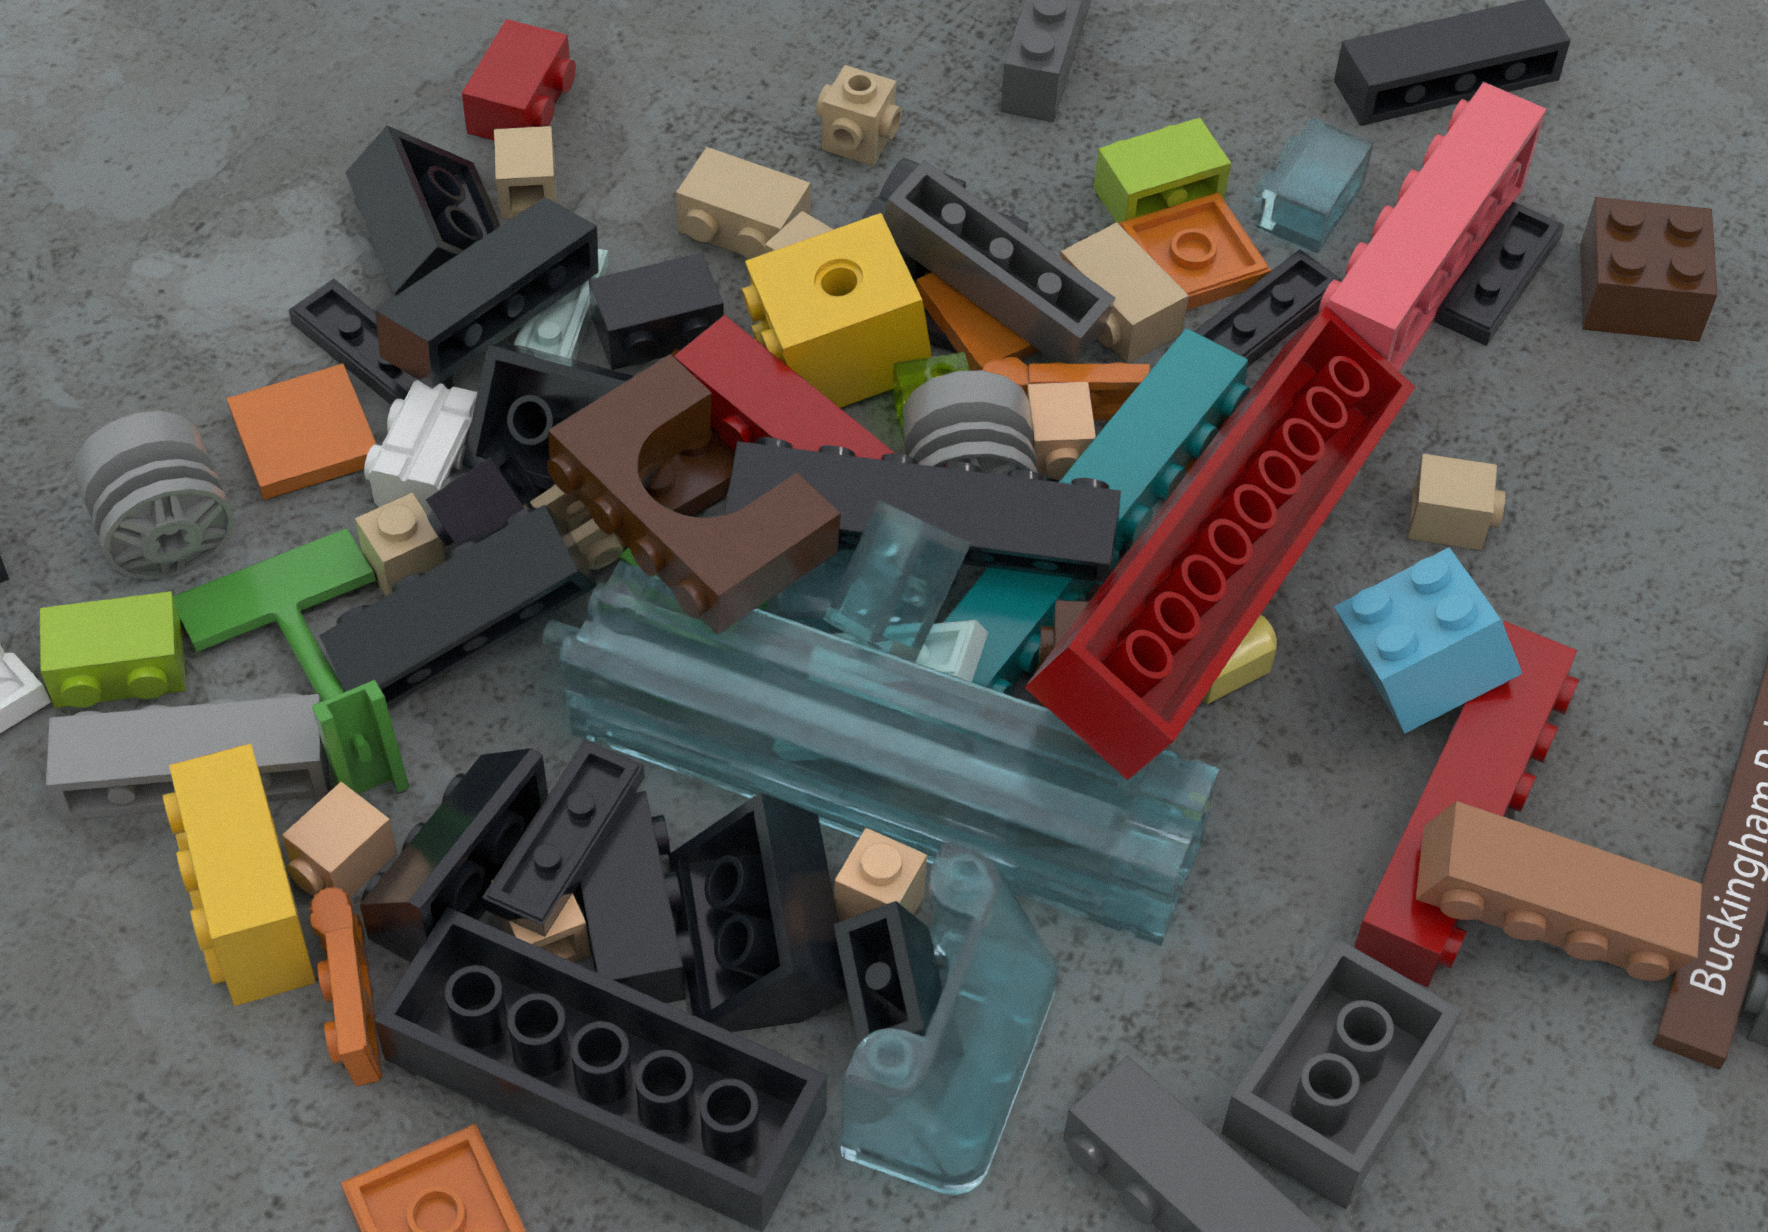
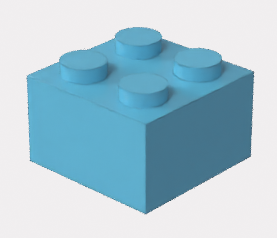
(1428, 639)

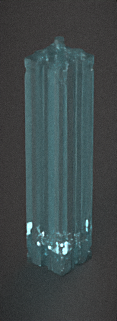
(884, 750)

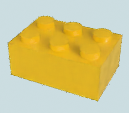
(236, 876)

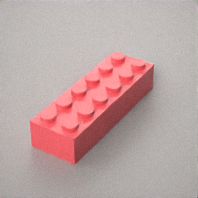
(1437, 223)

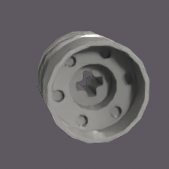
(970, 420)
(153, 495)

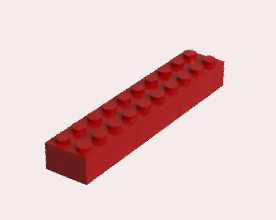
(1220, 546)

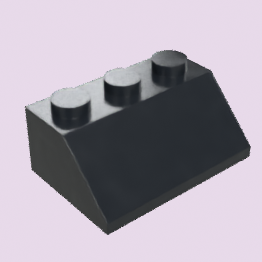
(418, 205)
(524, 397)
(455, 851)
(759, 917)

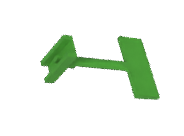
(276, 590)

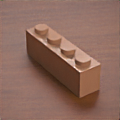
(1559, 892)

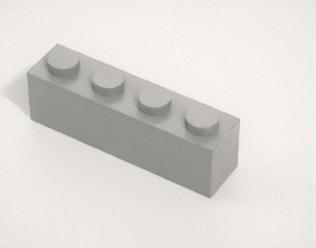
(123, 758)

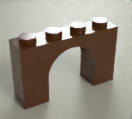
(713, 563)

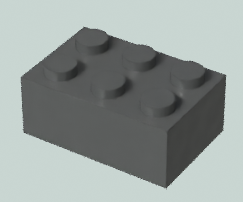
(1340, 1072)

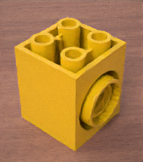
(839, 309)

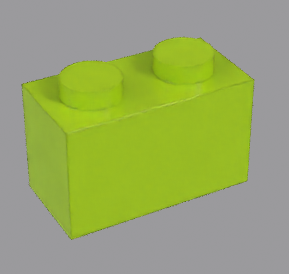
(1160, 170)
(112, 650)

